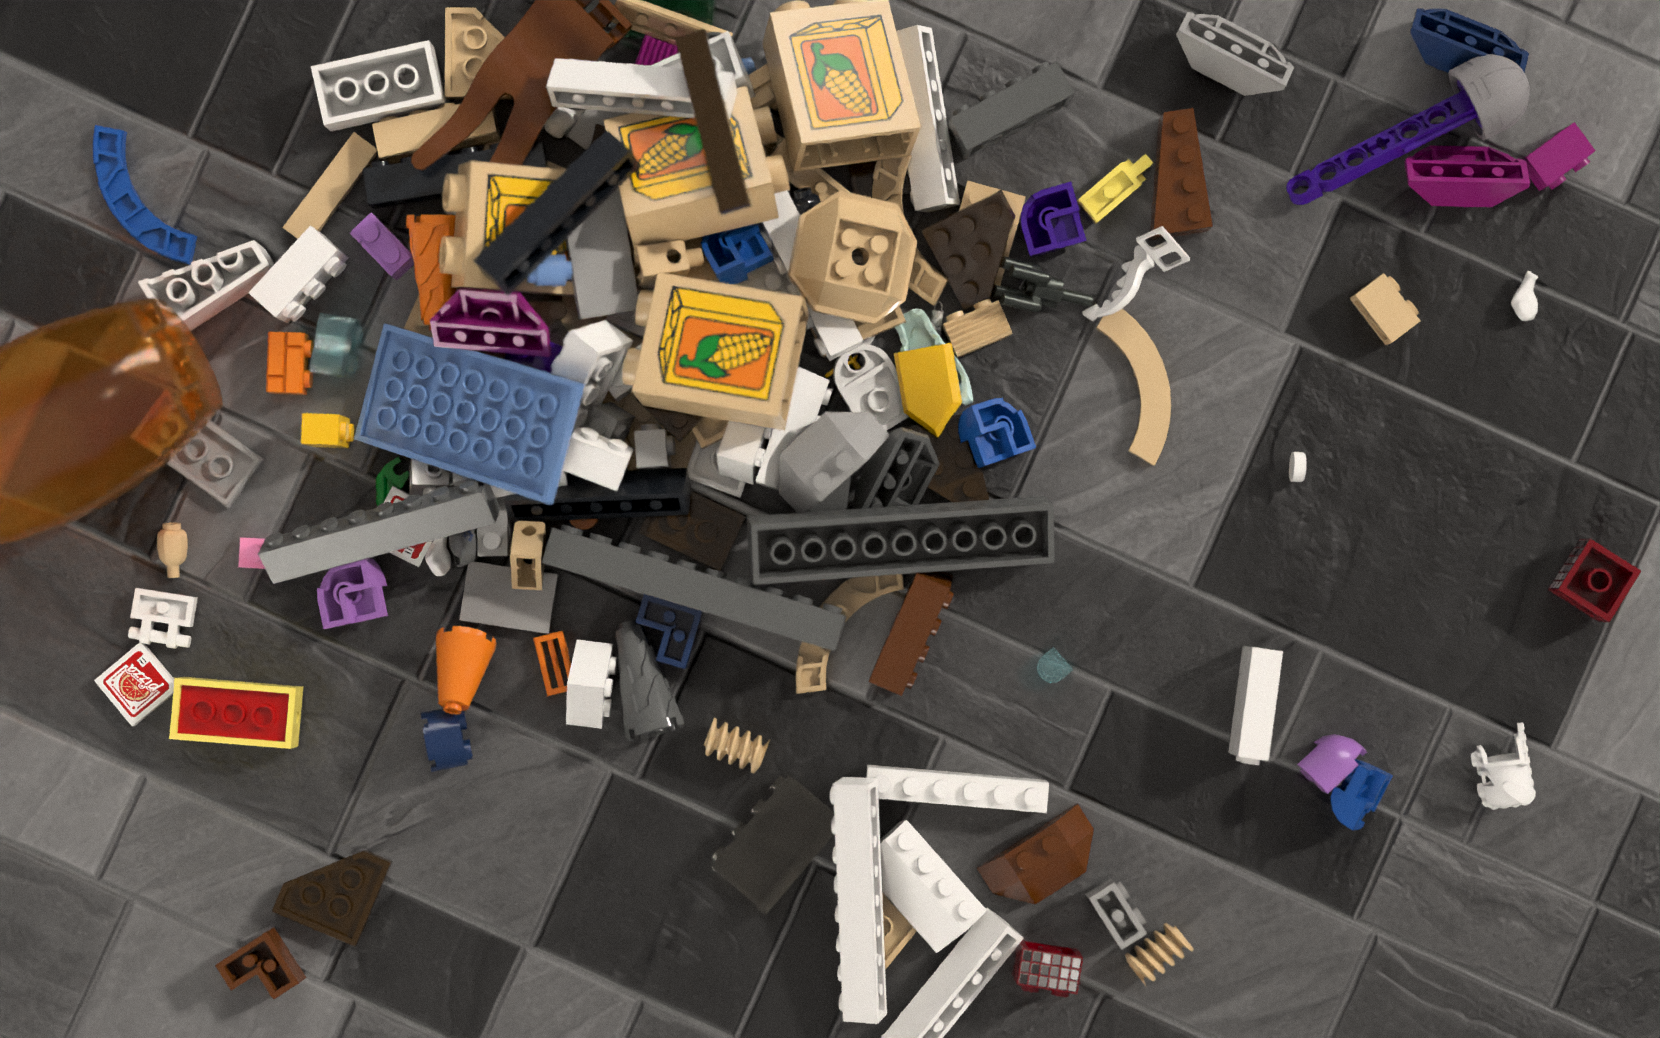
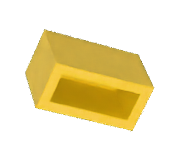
(326, 430)

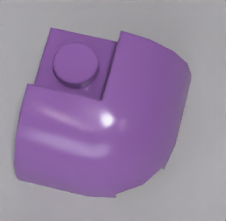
(352, 594)
(1331, 761)

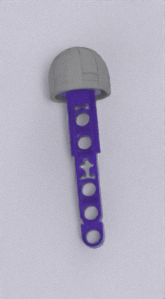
(1487, 94)

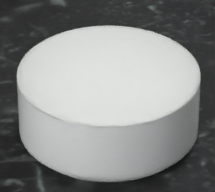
(1297, 467)

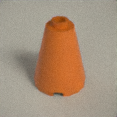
(461, 664)

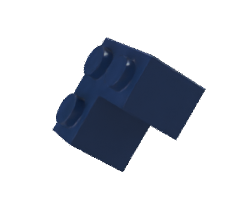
(679, 624)

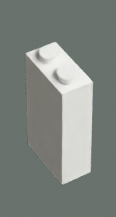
(1255, 704)

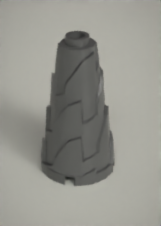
(644, 689)

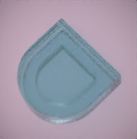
(1052, 666)

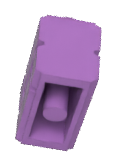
(383, 246)

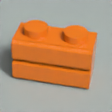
(288, 363)

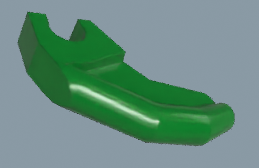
(387, 479)

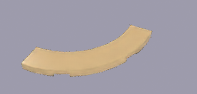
(888, 186)
(1150, 379)
(850, 597)

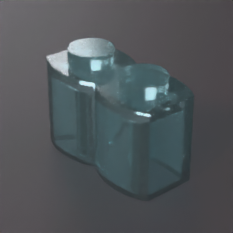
(335, 346)

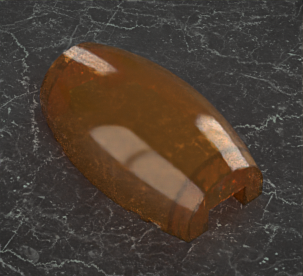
(95, 411)

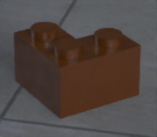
(263, 957)

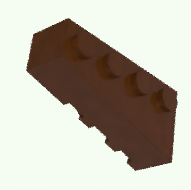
(1179, 178)
(911, 630)

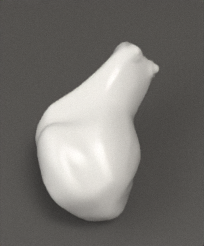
(562, 121)
(1524, 300)
(438, 557)

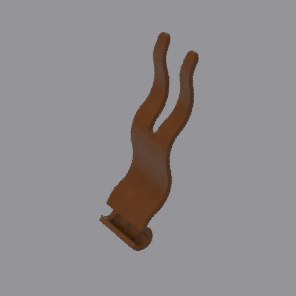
(522, 70)

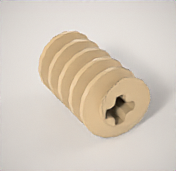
(735, 746)
(1158, 952)

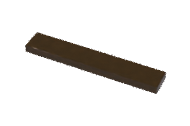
(713, 122)

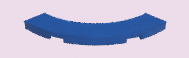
(125, 204)

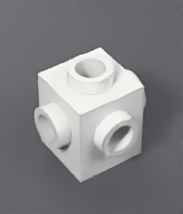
(427, 478)

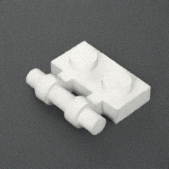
(165, 608)

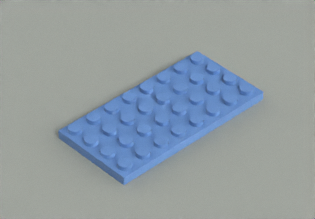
(469, 413)

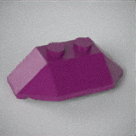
(1465, 175)
(490, 323)

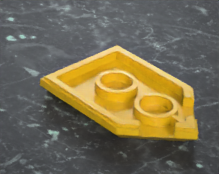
(929, 385)

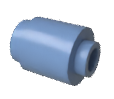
(552, 272)

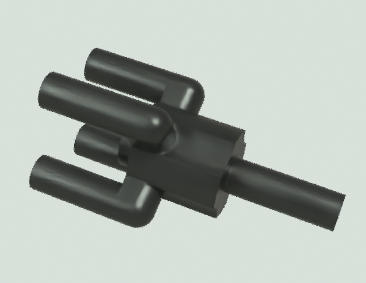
(1037, 288)

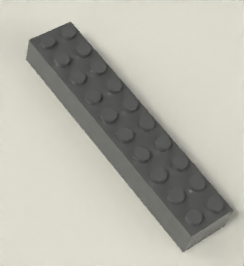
(900, 540)
(691, 588)

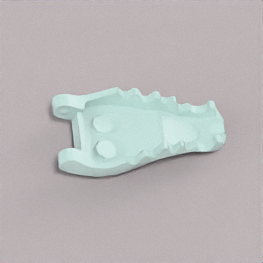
(918, 334)

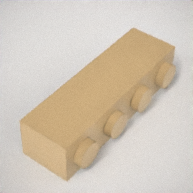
(405, 135)

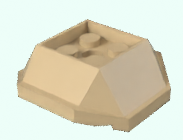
(823, 260)

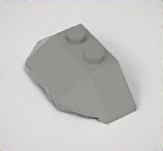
(1232, 55)
(827, 456)

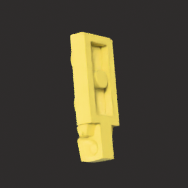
(1114, 188)

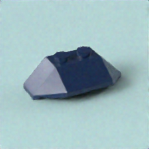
(1453, 39)

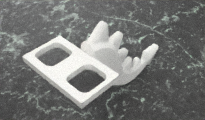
(1143, 260)

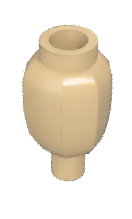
(172, 547)

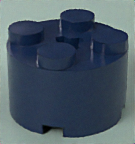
(445, 739)

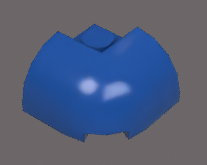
(736, 253)
(995, 431)
(1359, 794)

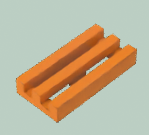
(543, 664)

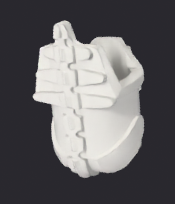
(1509, 775)

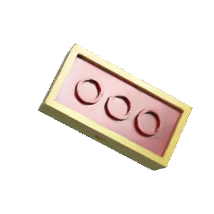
(236, 712)

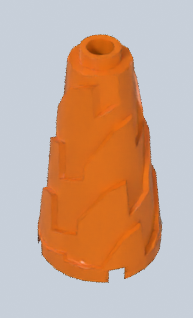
(424, 245)

